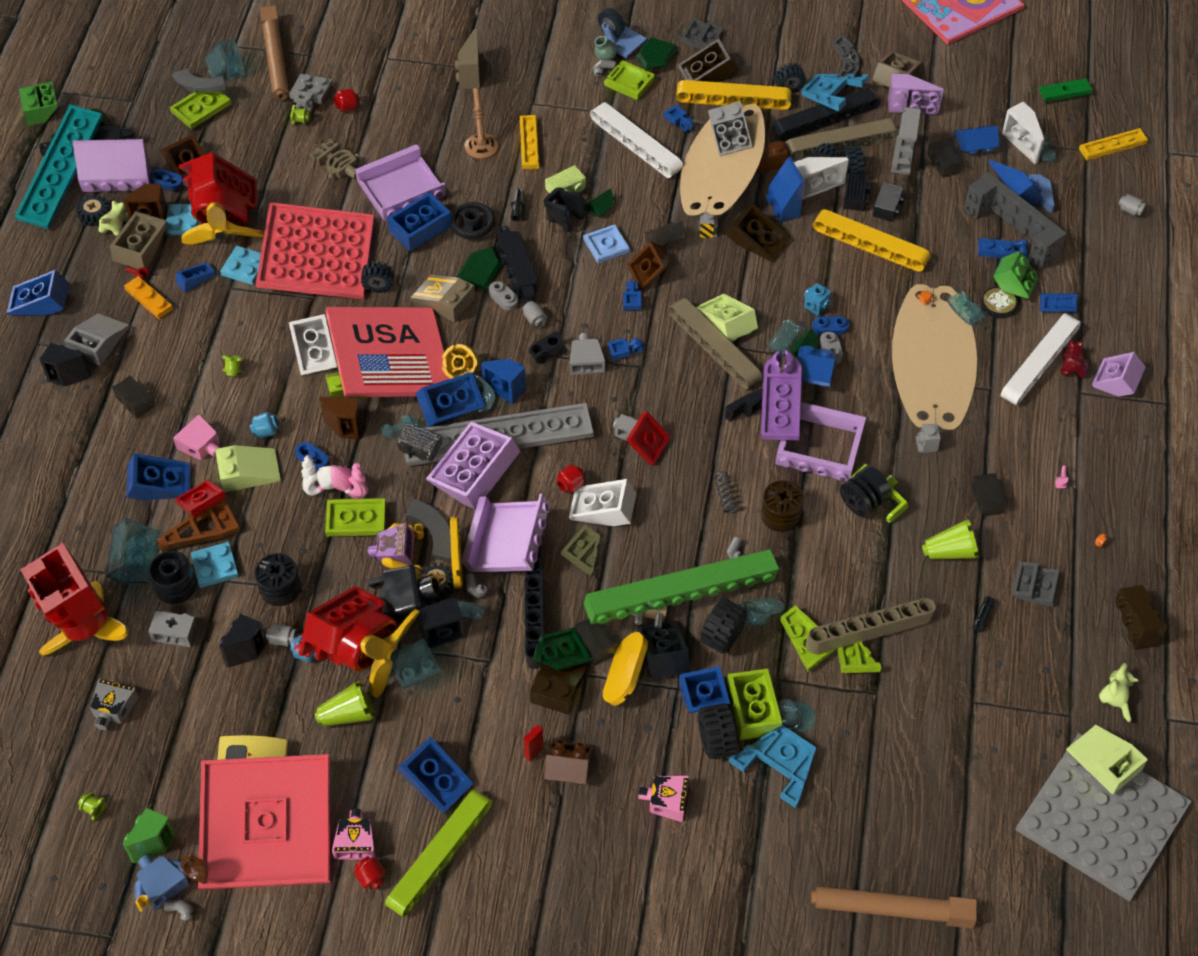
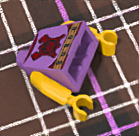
(396, 545)

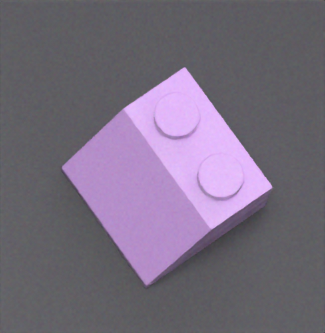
(1119, 374)

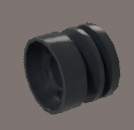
(865, 491)
(277, 579)

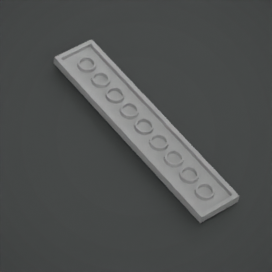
(524, 428)

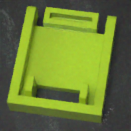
(627, 78)

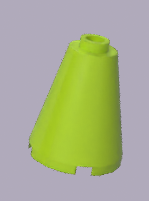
(952, 543)
(346, 707)

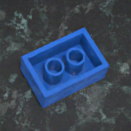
(419, 221)

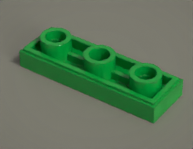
(1065, 90)

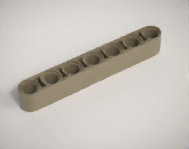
(862, 135)
(715, 343)
(870, 625)

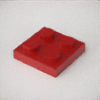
(648, 438)
(200, 498)

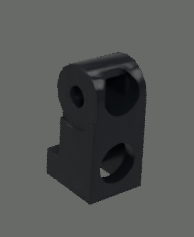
(547, 347)

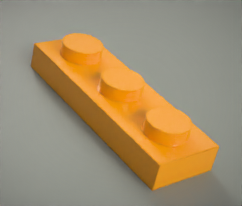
(148, 297)

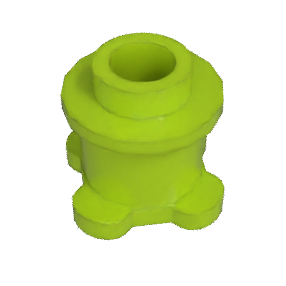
(299, 115)
(232, 364)
(92, 805)

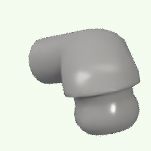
(601, 65)
(732, 550)
(476, 590)
(180, 906)

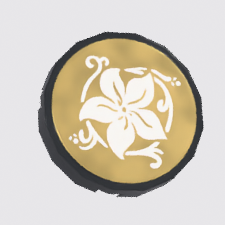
(998, 302)

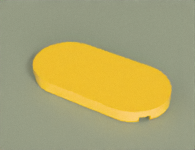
(456, 553)
(625, 668)

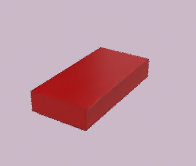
(533, 742)

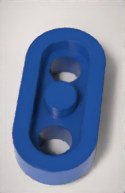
(169, 180)
(835, 324)
(317, 455)

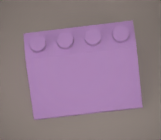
(111, 165)
(474, 464)

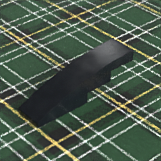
(747, 404)

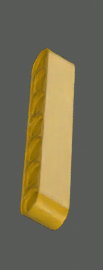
(728, 93)
(871, 240)

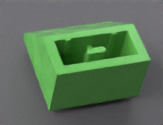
(38, 102)
(1016, 275)
(150, 836)

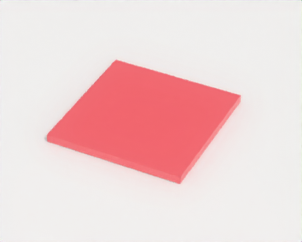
(265, 821)

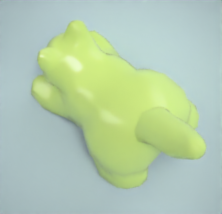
(114, 219)
(1117, 691)

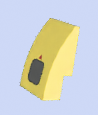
(251, 747)

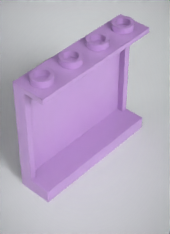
(398, 181)
(505, 535)

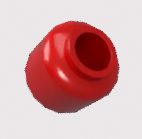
(346, 100)
(570, 479)
(369, 872)

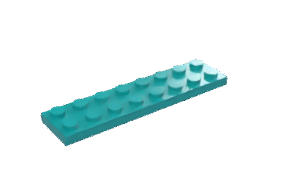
(57, 168)

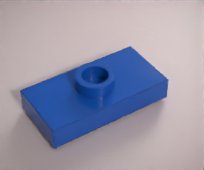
(1058, 302)

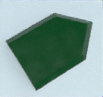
(656, 53)
(481, 268)
(561, 650)

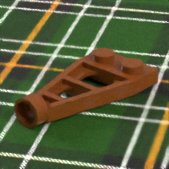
(224, 526)

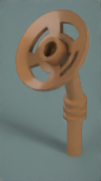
(480, 140)

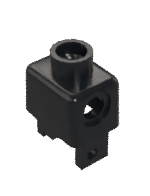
(405, 590)

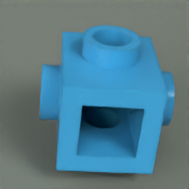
(817, 299)

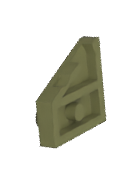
(583, 549)

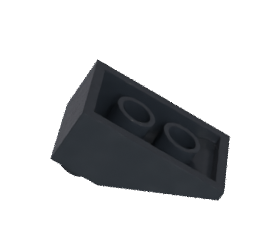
(666, 650)

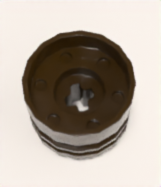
(782, 506)

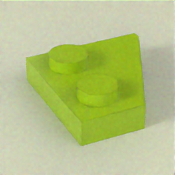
(857, 659)

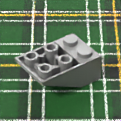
(730, 128)
(96, 337)

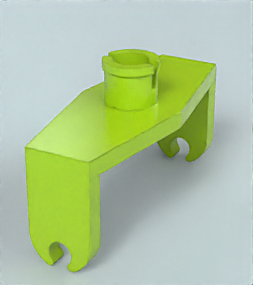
(903, 505)

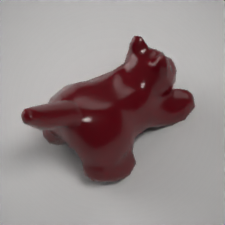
(1074, 360)

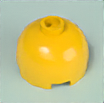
(459, 360)

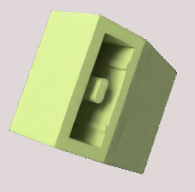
(1107, 758)

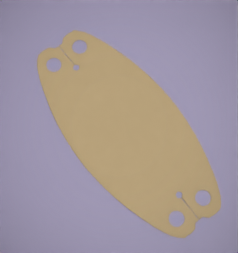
(720, 176)
(933, 358)

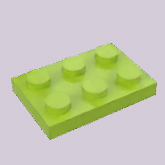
(199, 107)
(355, 517)

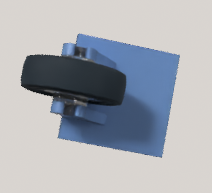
(614, 28)

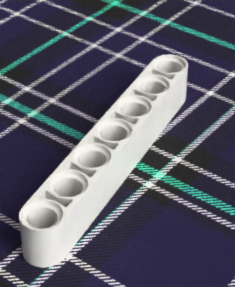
(636, 140)
(1040, 359)

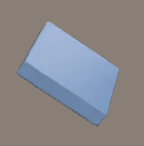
(606, 243)

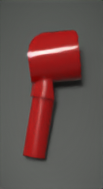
(139, 272)

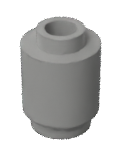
(1132, 205)
(534, 314)
(281, 635)

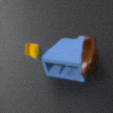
(165, 878)

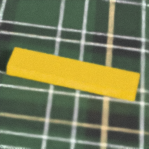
(529, 142)
(1113, 144)

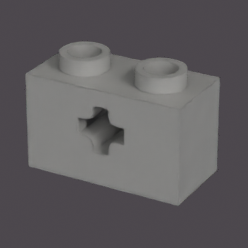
(173, 628)

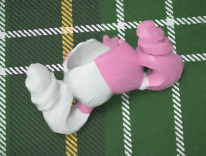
(333, 477)

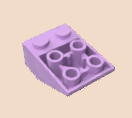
(913, 93)

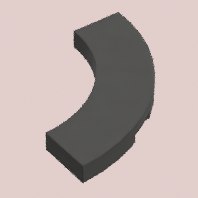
(848, 55)
(194, 84)
(436, 526)

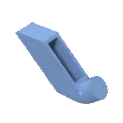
(1045, 185)

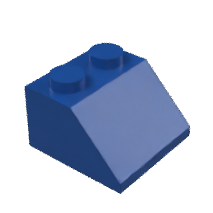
(978, 138)
(816, 365)
(505, 378)
(703, 689)

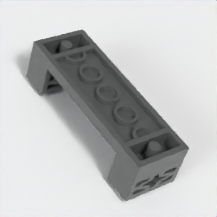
(992, 194)

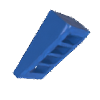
(188, 278)

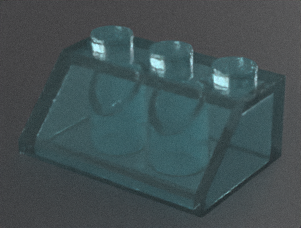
(131, 552)

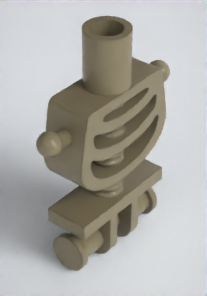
(337, 161)

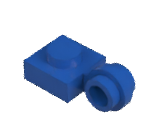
(677, 115)
(632, 297)
(620, 348)

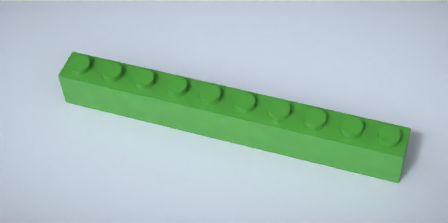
(680, 587)

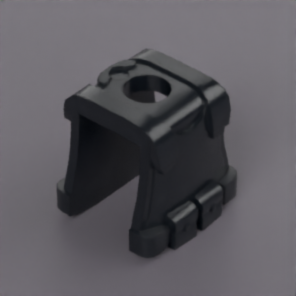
(564, 204)

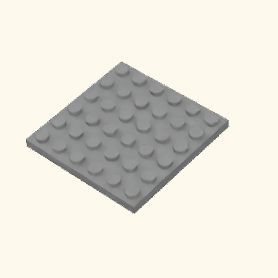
(1101, 832)

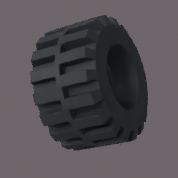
(723, 625)
(717, 730)

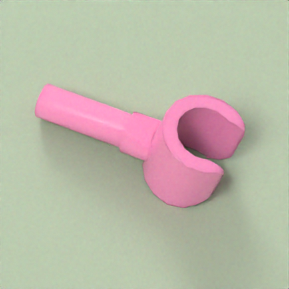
(1061, 481)

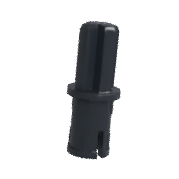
(517, 205)

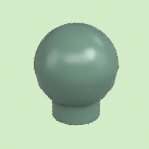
(605, 48)

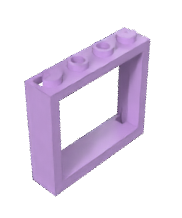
(819, 466)

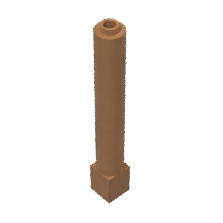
(274, 52)
(955, 911)

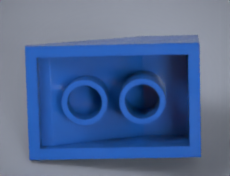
(1018, 182)
(786, 192)
(39, 295)
(449, 399)
(156, 477)
(435, 774)

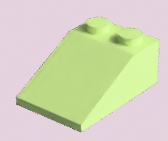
(729, 316)
(246, 467)

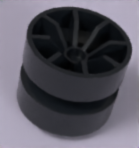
(172, 577)

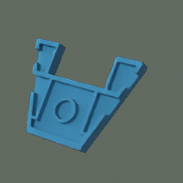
(825, 87)
(784, 753)

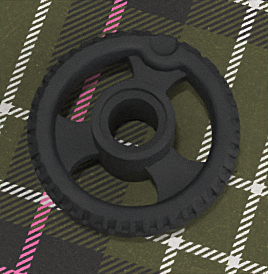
(472, 220)

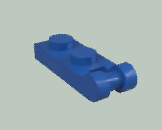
(1001, 248)

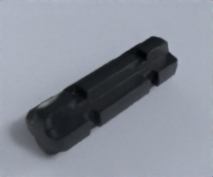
(983, 614)

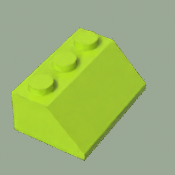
(753, 703)

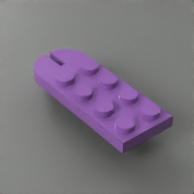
(781, 398)

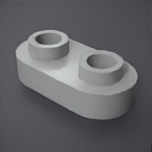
(501, 293)
(830, 341)

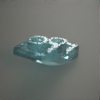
(966, 310)
(784, 336)

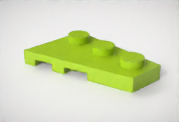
(798, 628)

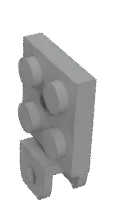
(309, 90)

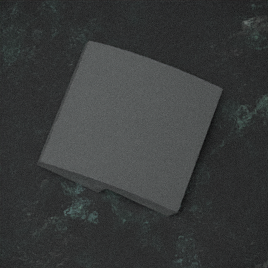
(700, 34)
(1036, 584)

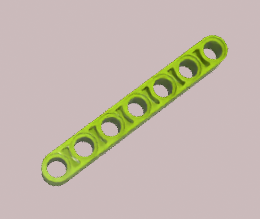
(438, 853)

